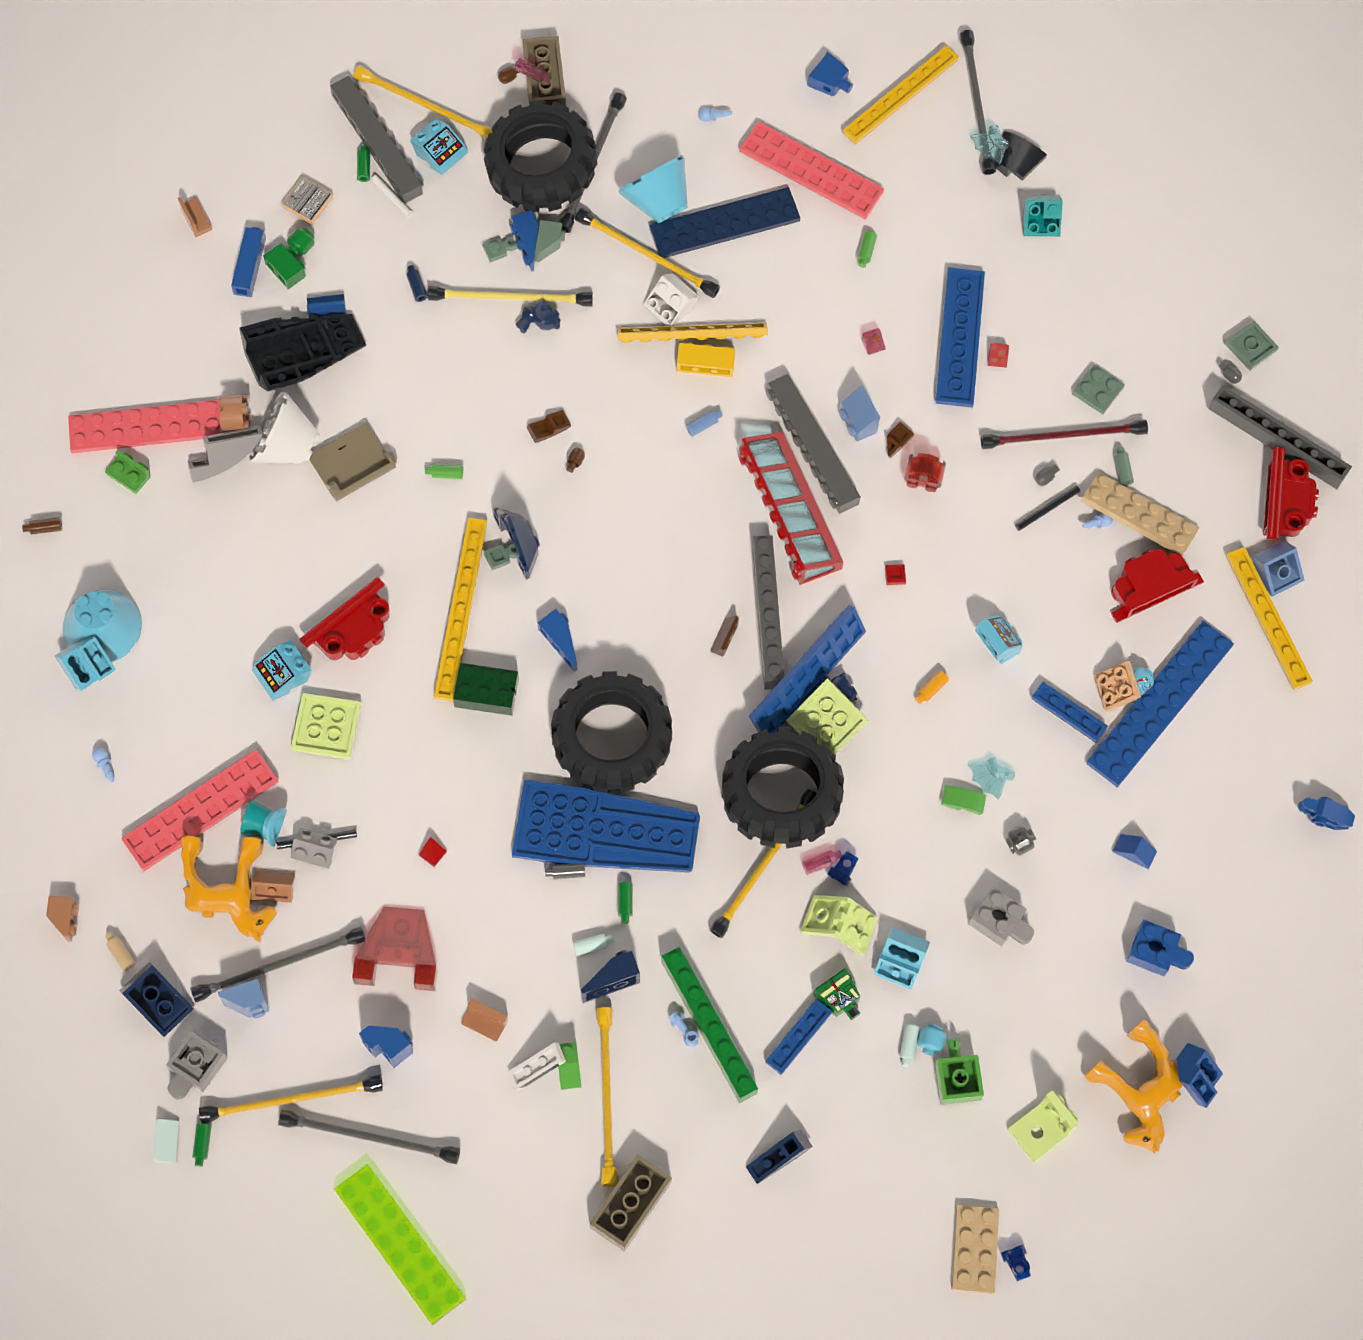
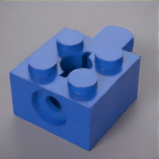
(1157, 949)

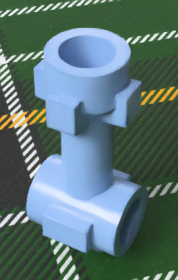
(691, 1036)

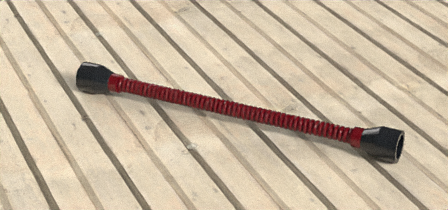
(1137, 427)

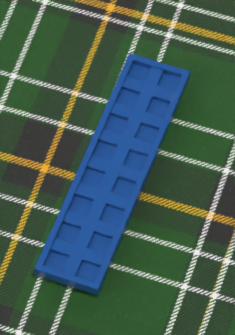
(808, 671)

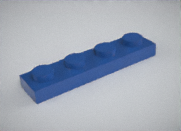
(1069, 712)
(798, 1037)

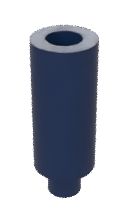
(416, 284)

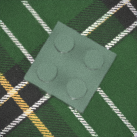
(1251, 345)
(1098, 389)

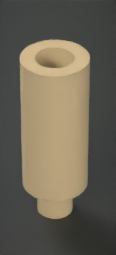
(119, 952)

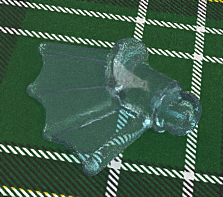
(991, 143)
(991, 776)

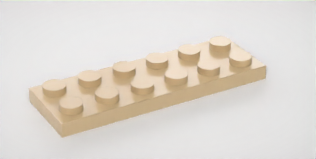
(1140, 514)

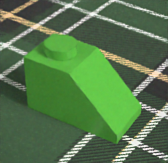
(569, 1071)

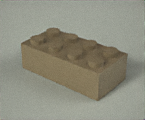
(545, 54)
(630, 1202)

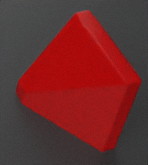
(432, 852)

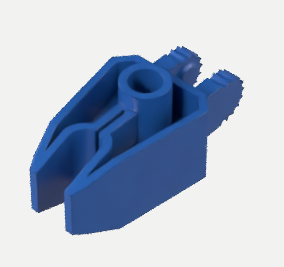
(1327, 813)

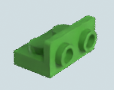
(128, 472)

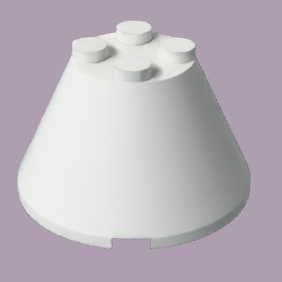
(286, 434)

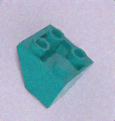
(1043, 216)

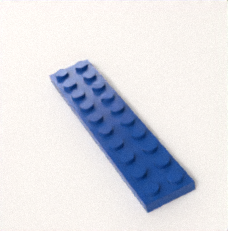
(1160, 704)

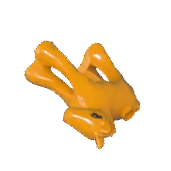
(226, 897)
(1148, 1097)

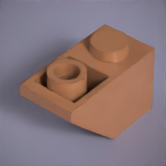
(62, 913)

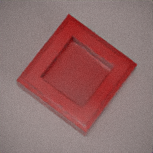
(895, 574)

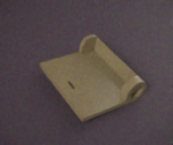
(352, 462)

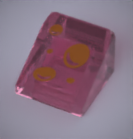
(873, 341)

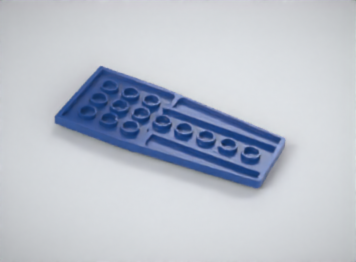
(602, 830)

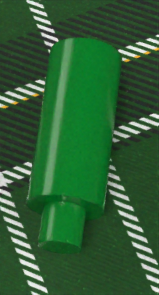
(363, 164)
(625, 901)
(201, 1143)

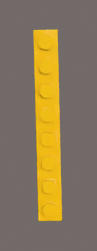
(900, 95)
(684, 332)
(1269, 618)

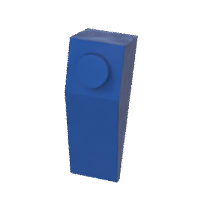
(556, 631)

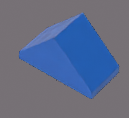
(1135, 849)

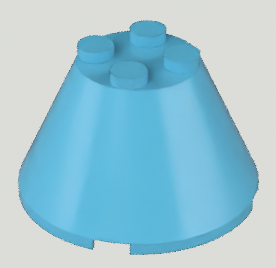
(659, 191)
(107, 617)

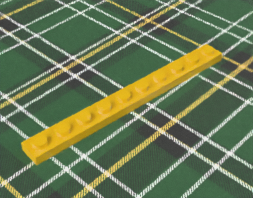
(460, 609)

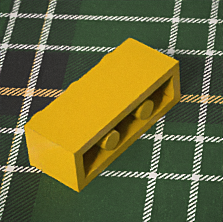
(705, 359)

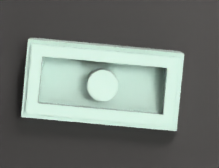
(166, 1141)

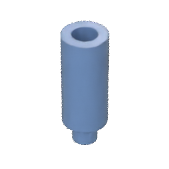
(703, 422)

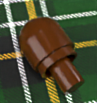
(507, 75)
(575, 459)

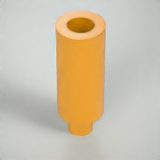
(932, 687)

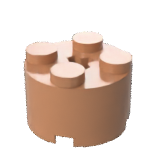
(234, 412)

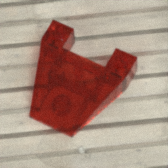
(398, 939)

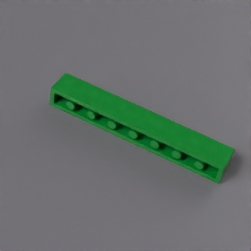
(709, 1025)

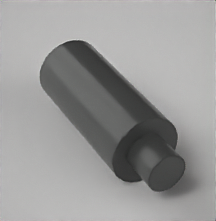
(565, 871)

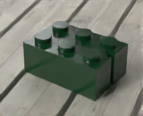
(486, 689)

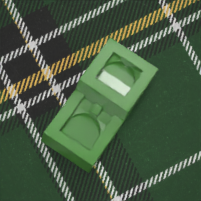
(965, 799)

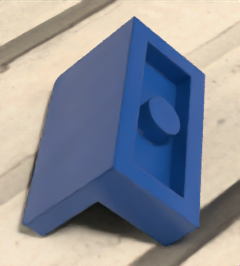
(326, 305)

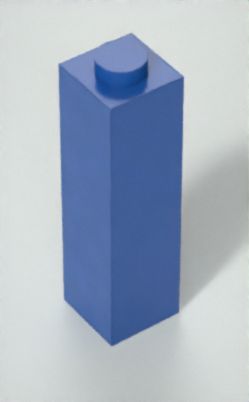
(248, 262)

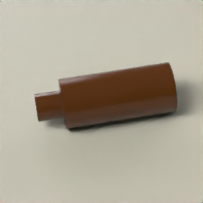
(43, 525)

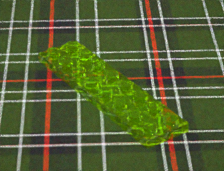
(400, 1244)

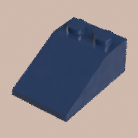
(616, 975)
(156, 999)

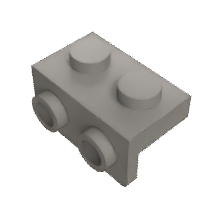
(313, 848)

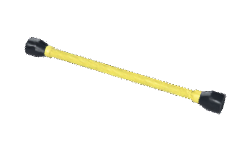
(438, 293)

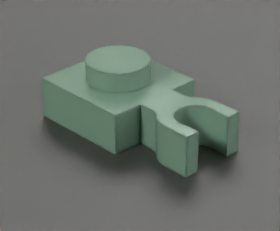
(496, 249)
(499, 556)

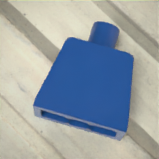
(830, 76)

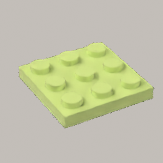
(828, 717)
(326, 726)

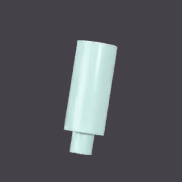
(592, 944)
(909, 1044)

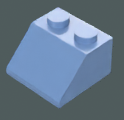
(860, 414)
(1279, 567)
(245, 999)

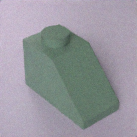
(548, 239)

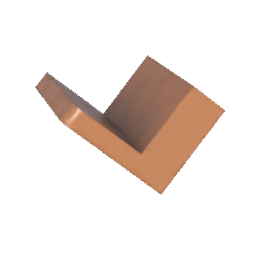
(195, 216)
(272, 886)
(484, 1020)

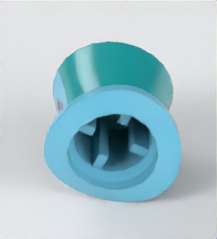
(262, 822)

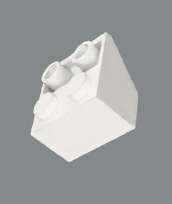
(671, 299)

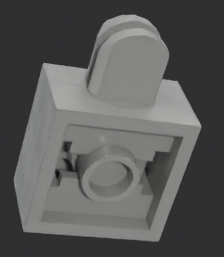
(1000, 918)
(194, 1065)

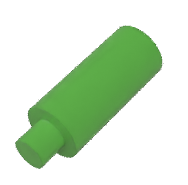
(866, 248)
(445, 471)

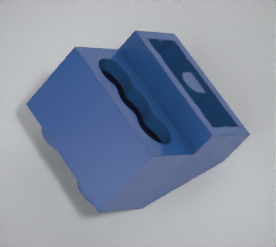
(388, 1041)
(1198, 1074)

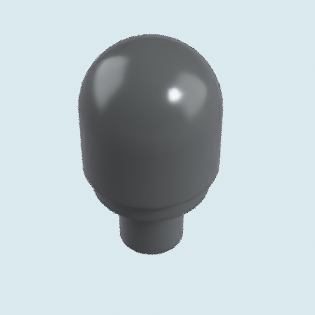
(1231, 373)
(1046, 475)

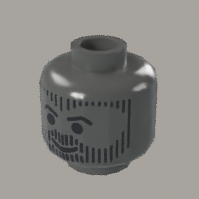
(1020, 840)

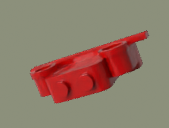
(1288, 497)
(1151, 581)
(352, 626)

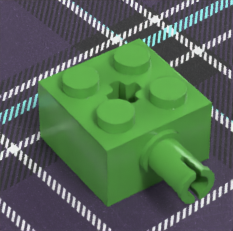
(963, 1066)

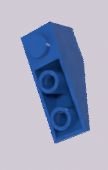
(526, 230)

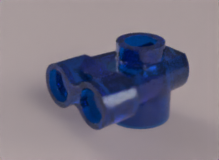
(842, 873)
(1016, 1257)

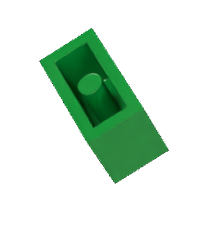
(284, 265)

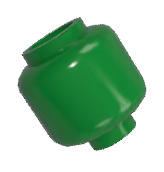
(300, 241)

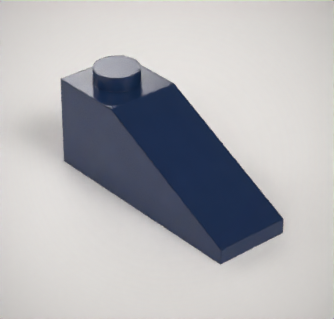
(779, 1156)

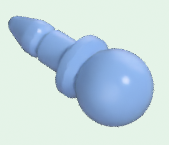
(707, 114)
(1099, 521)
(100, 756)

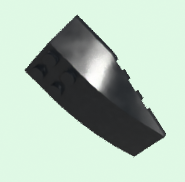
(298, 348)

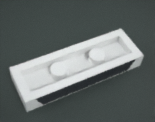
(536, 1066)

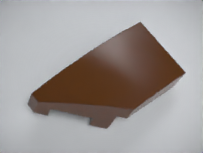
(898, 438)

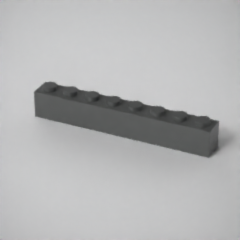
(378, 142)
(1277, 434)
(813, 444)
(768, 611)

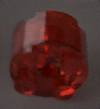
(924, 472)

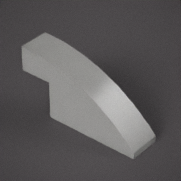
(224, 452)

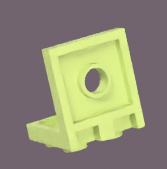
(840, 921)
(1052, 1119)

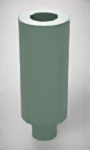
(1123, 467)

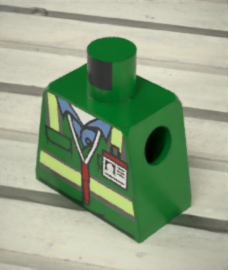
(839, 995)

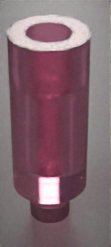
(531, 70)
(821, 861)

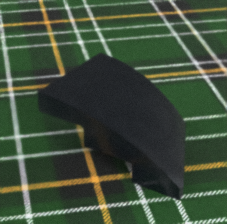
(1019, 157)

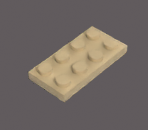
(975, 1249)

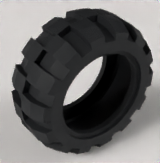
(535, 123)
(611, 690)
(789, 749)

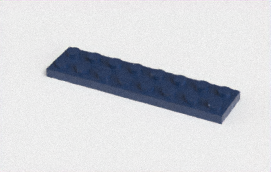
(724, 223)

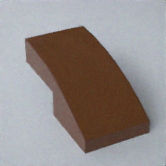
(548, 427)

